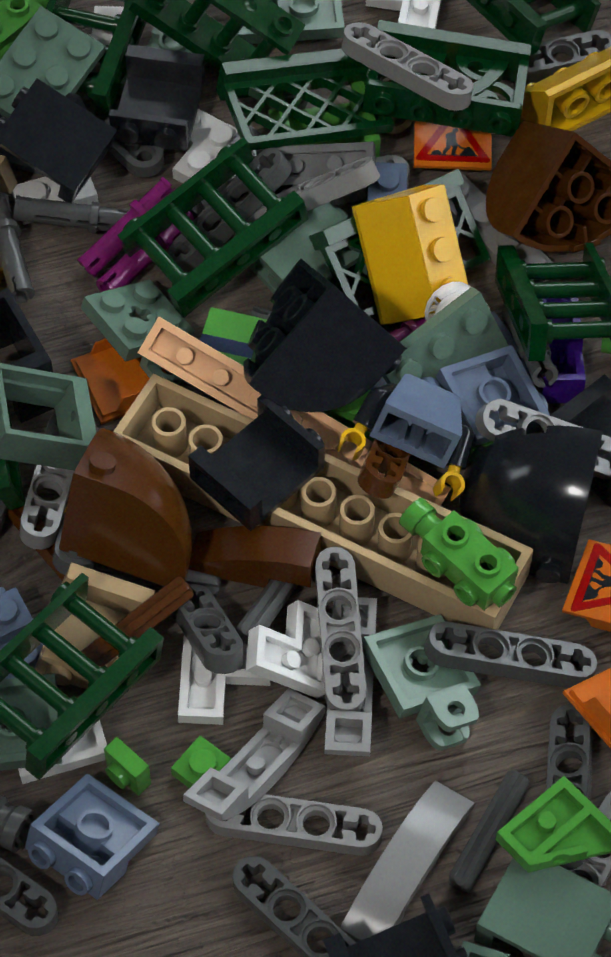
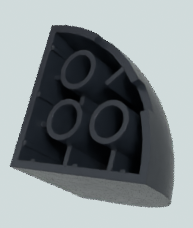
(317, 346)
(534, 492)

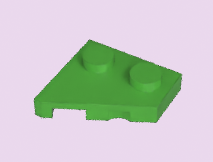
(556, 829)

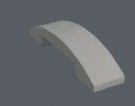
(351, 730)
(261, 761)
(406, 861)

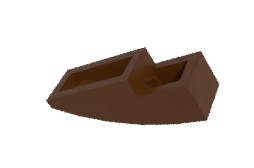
(257, 554)

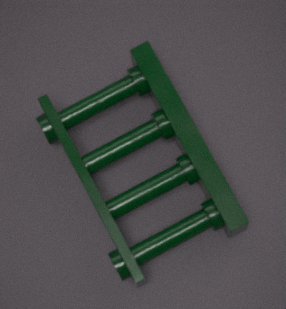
(523, 25)
(125, 30)
(204, 35)
(219, 263)
(533, 317)
(105, 684)

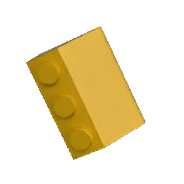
(571, 94)
(408, 249)

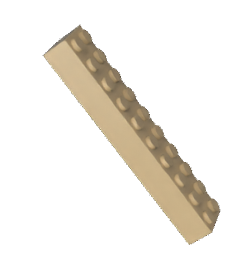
(176, 421)

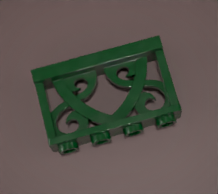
(477, 57)

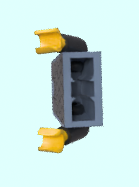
(420, 421)

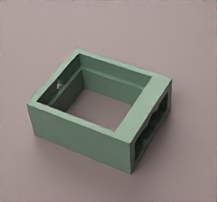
(73, 414)

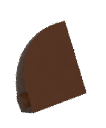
(550, 190)
(127, 512)

